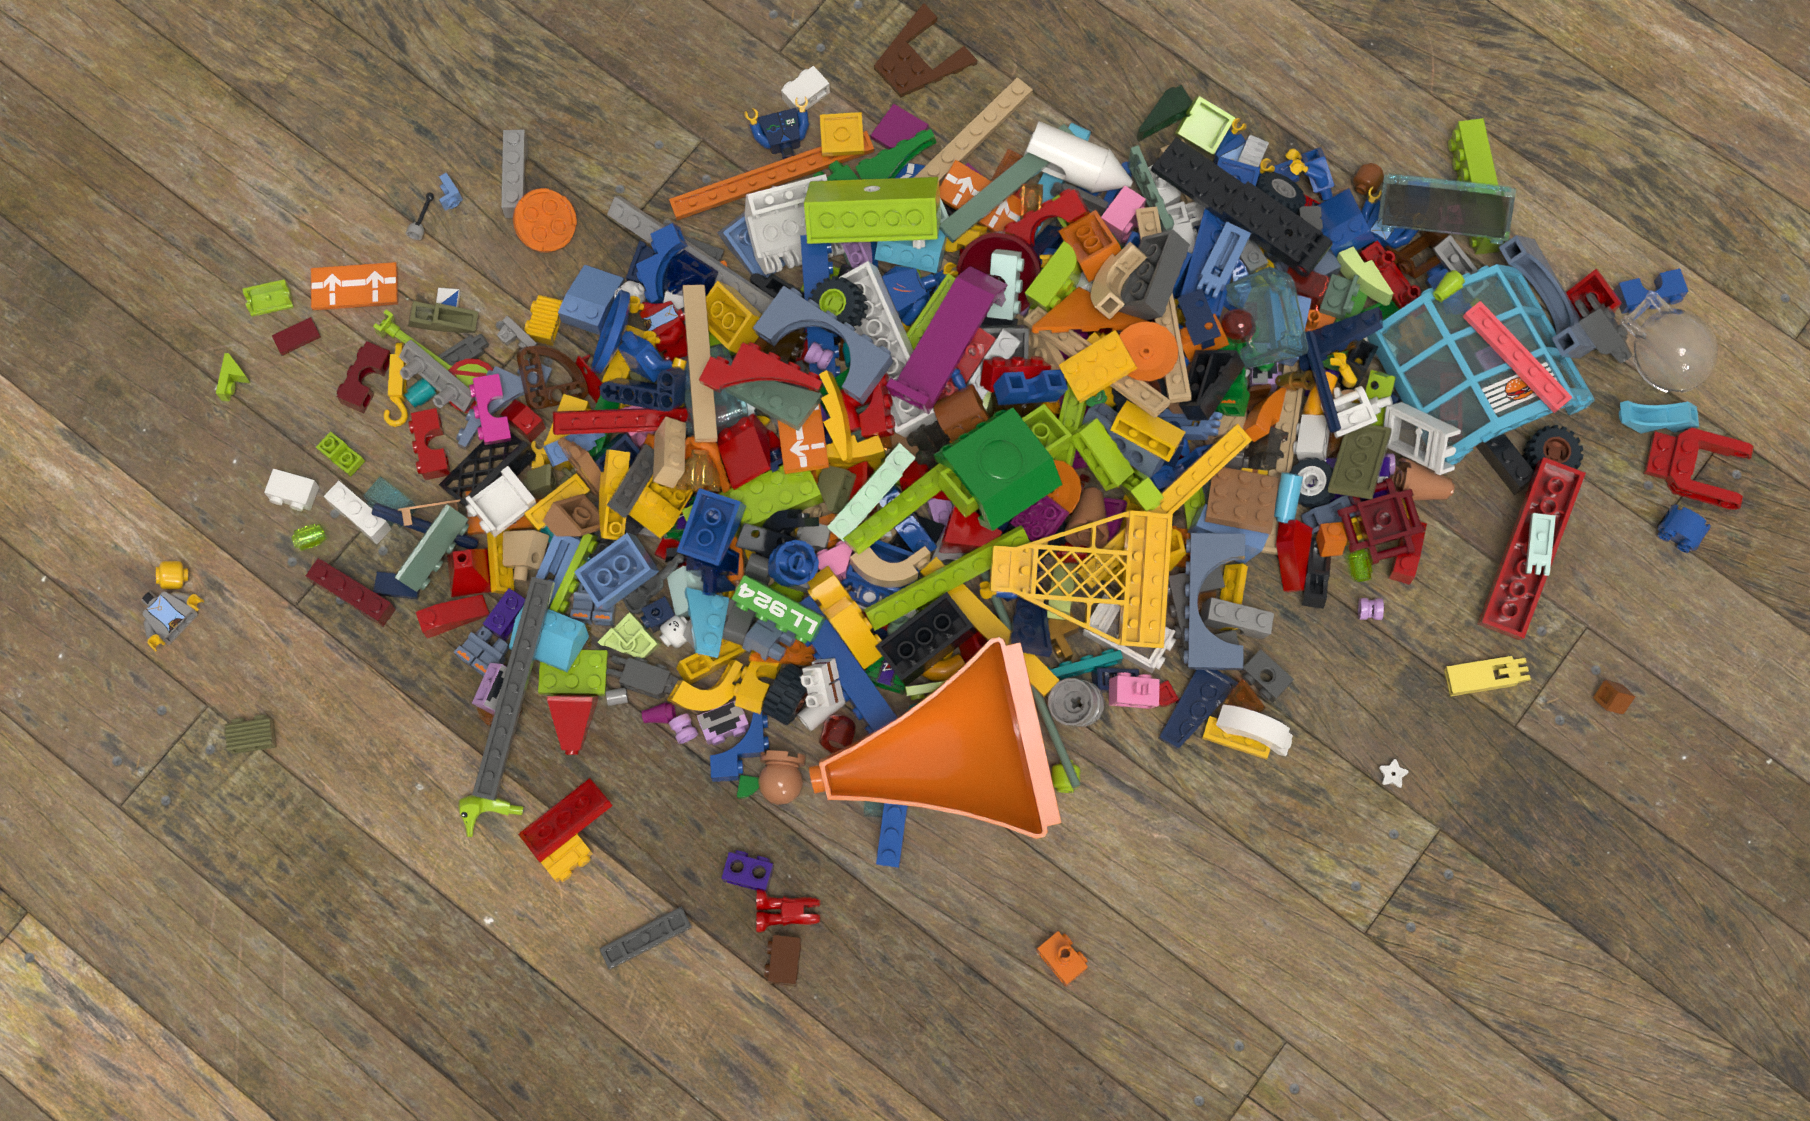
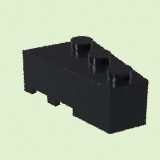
(1209, 381)

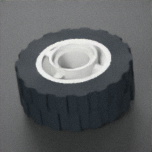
(1310, 470)

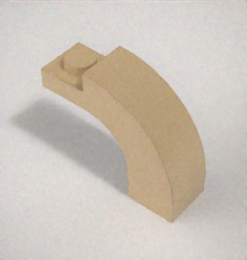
(1111, 277)
(888, 574)

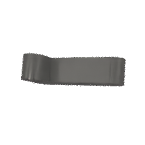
(741, 621)

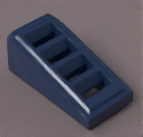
(1103, 684)

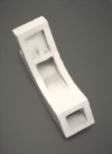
(1255, 726)

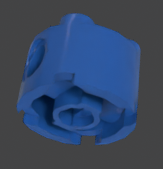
(1683, 528)
(793, 563)

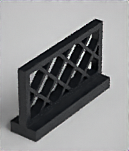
(515, 460)

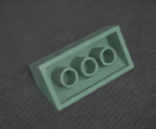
(431, 548)

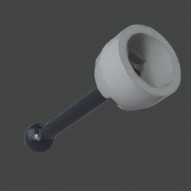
(416, 229)

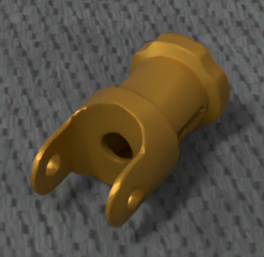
(1294, 381)

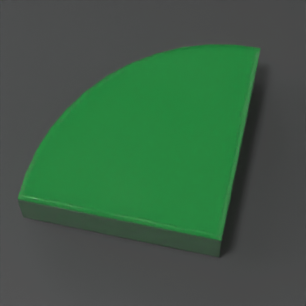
(747, 786)

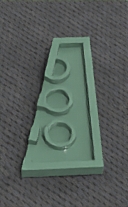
(1147, 187)
(778, 400)

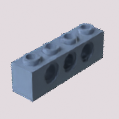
(1137, 456)

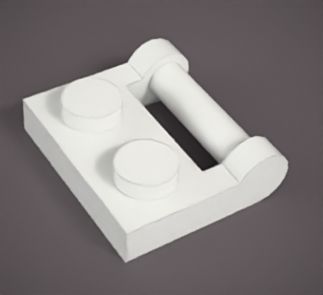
(1357, 416)

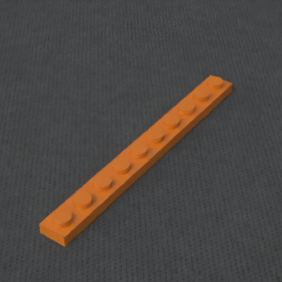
(758, 180)

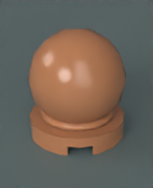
(780, 778)

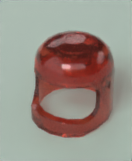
(1238, 325)
(837, 729)

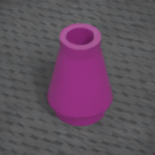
(659, 714)

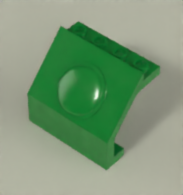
(1001, 467)

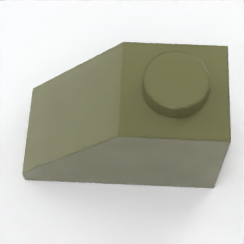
(540, 481)
(836, 487)

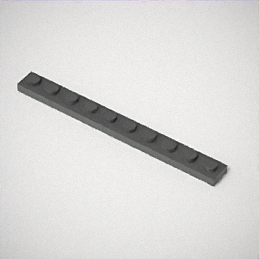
(513, 689)

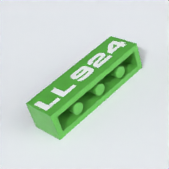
(778, 608)

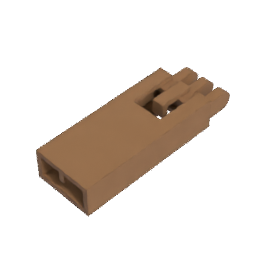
(583, 464)

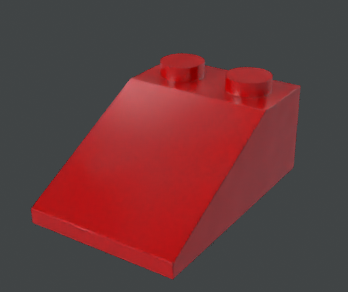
(745, 450)

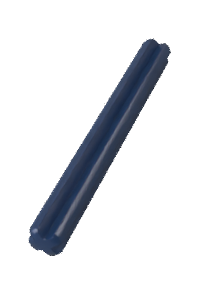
(1322, 383)
(418, 524)

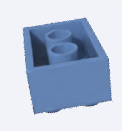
(616, 571)

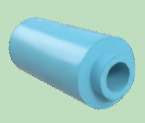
(1287, 497)

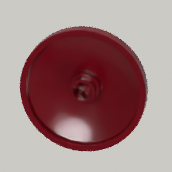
(979, 253)

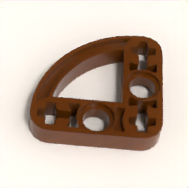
(546, 392)

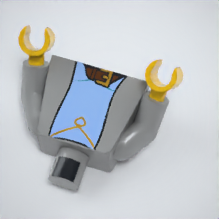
(168, 615)

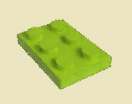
(584, 677)

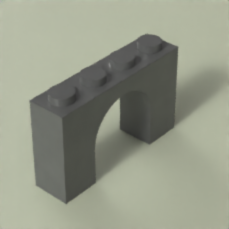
(1178, 601)

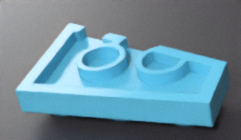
(707, 620)

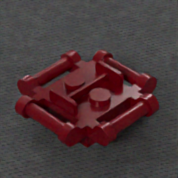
(1382, 522)

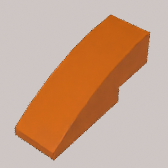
(1264, 415)

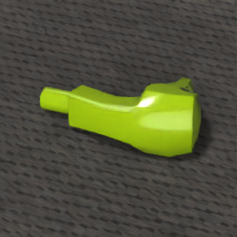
(472, 806)

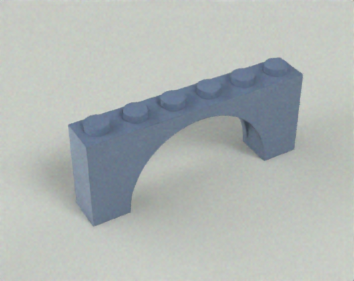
(1528, 258)
(792, 312)
(1207, 554)

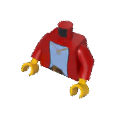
(662, 320)

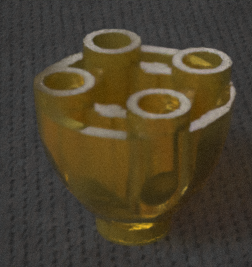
(700, 473)

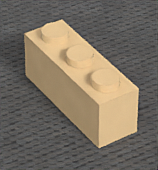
(669, 452)

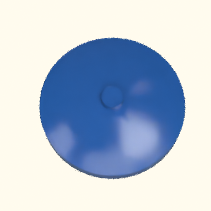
(612, 332)

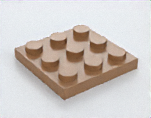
(1242, 500)

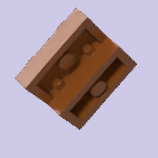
(960, 412)

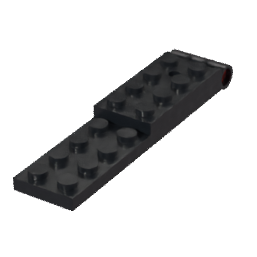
(1243, 207)

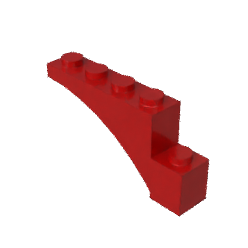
(753, 366)

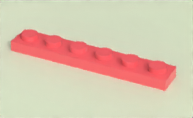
(1517, 357)

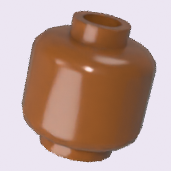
(1367, 177)

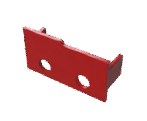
(592, 380)

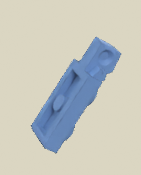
(586, 441)

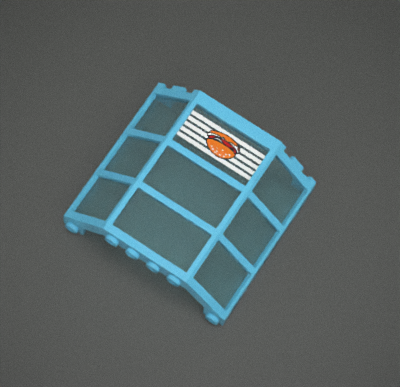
(1457, 375)

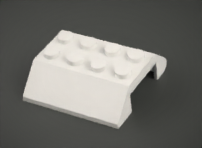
(776, 222)

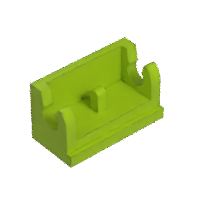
(268, 297)

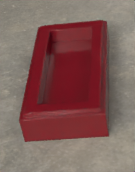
(296, 336)

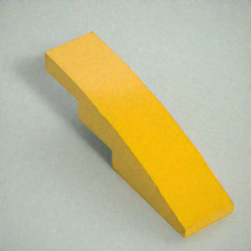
(838, 424)

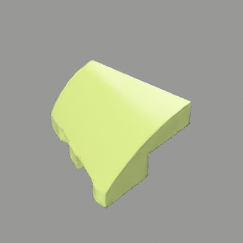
(631, 638)

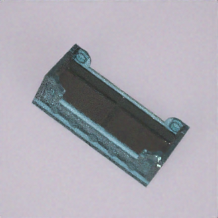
(1446, 206)

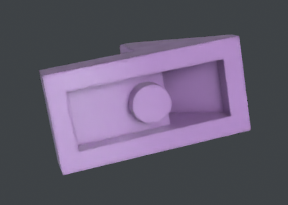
(939, 511)

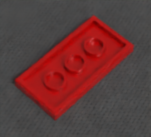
(565, 820)

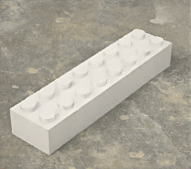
(886, 329)

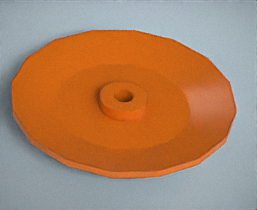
(1151, 349)
(1069, 493)

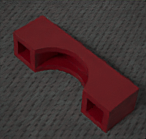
(350, 591)

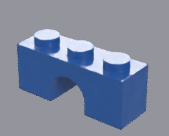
(1669, 286)
(1015, 389)
(891, 835)

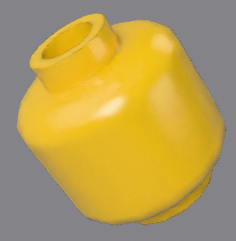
(171, 575)

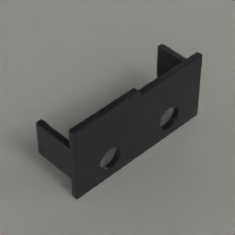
(763, 543)

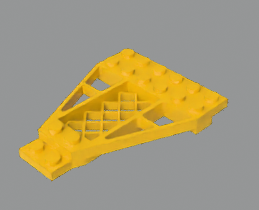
(1142, 586)

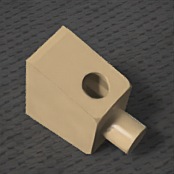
(523, 551)

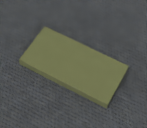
(1360, 462)

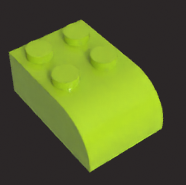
(1055, 280)

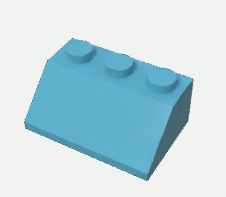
(902, 253)
(559, 641)

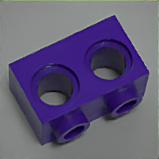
(503, 615)
(745, 877)

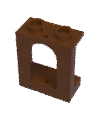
(1402, 257)

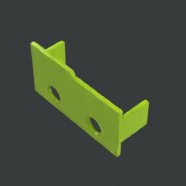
(1385, 389)

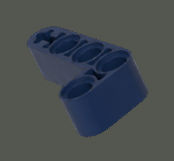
(661, 391)

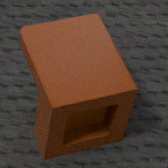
(1614, 697)

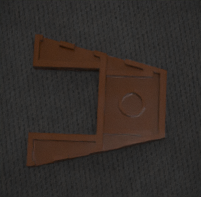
(906, 69)

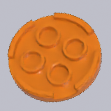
(544, 220)

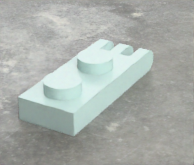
(1540, 543)

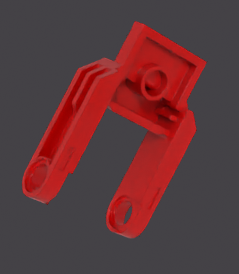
(1676, 458)

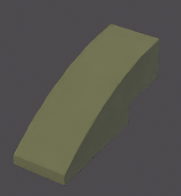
(442, 318)

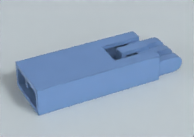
(1224, 256)
(1197, 431)
(558, 559)

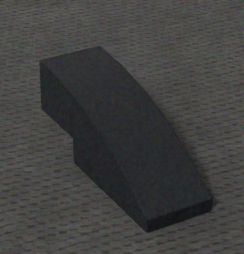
(1316, 578)

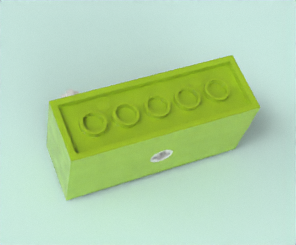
(873, 210)

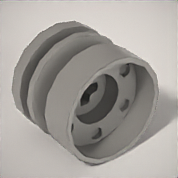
(1064, 705)

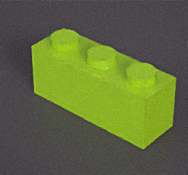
(1101, 454)
(1141, 491)

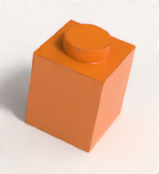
(1331, 539)

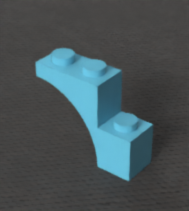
(1653, 417)

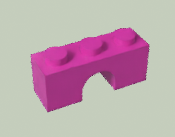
(492, 429)

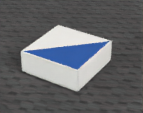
(448, 296)

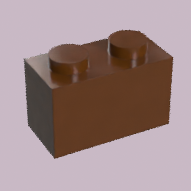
(783, 960)

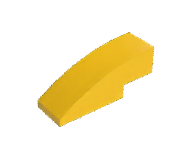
(866, 450)
(699, 666)

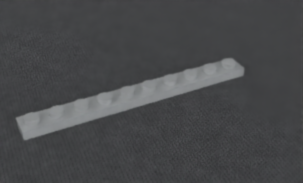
(644, 225)

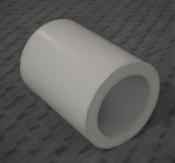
(616, 696)

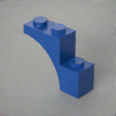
(651, 271)
(910, 528)
(727, 765)

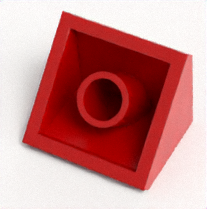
(1599, 287)

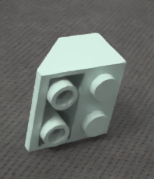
(677, 582)

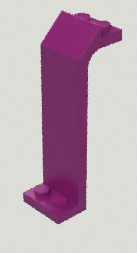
(947, 338)

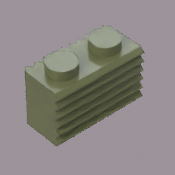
(250, 735)

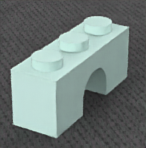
(1008, 266)

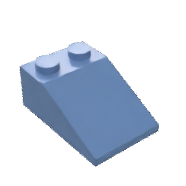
(738, 241)
(589, 299)

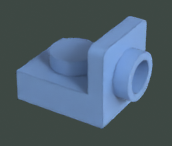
(452, 196)

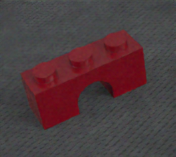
(369, 360)

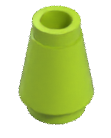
(1450, 284)

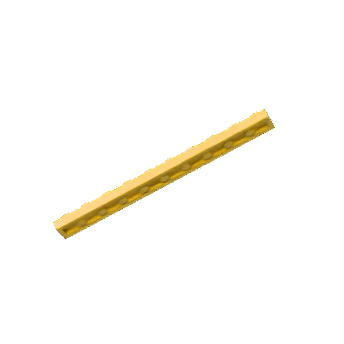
(1178, 492)

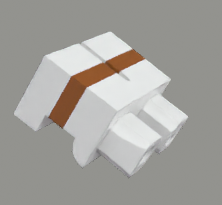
(822, 684)

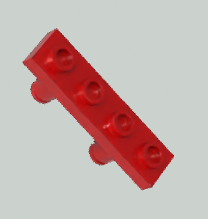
(1383, 260)
(971, 359)

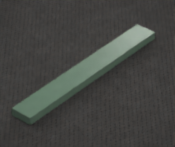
(994, 194)

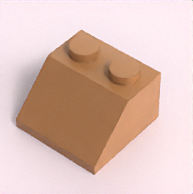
(573, 517)

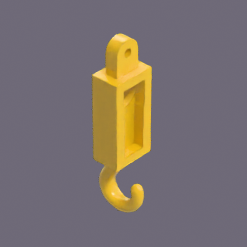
(397, 387)

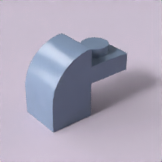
(1326, 513)

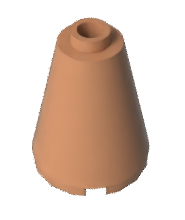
(1422, 481)
(1088, 510)

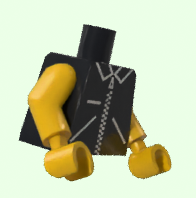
(1355, 367)

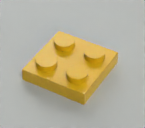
(841, 134)

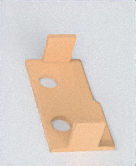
(407, 515)

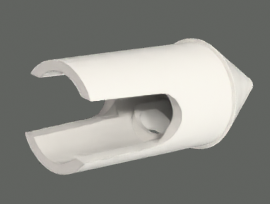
(1077, 160)

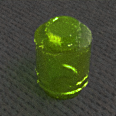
(308, 537)
(1360, 566)

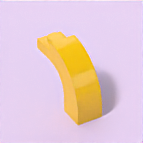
(691, 698)

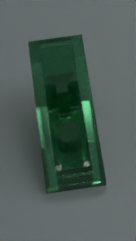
(1168, 110)

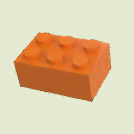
(1091, 243)

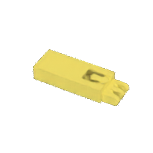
(1480, 677)

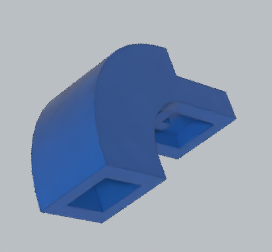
(1168, 474)

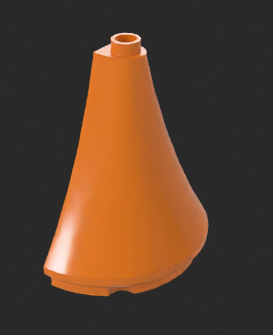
(958, 751)

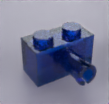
(689, 270)
(699, 568)

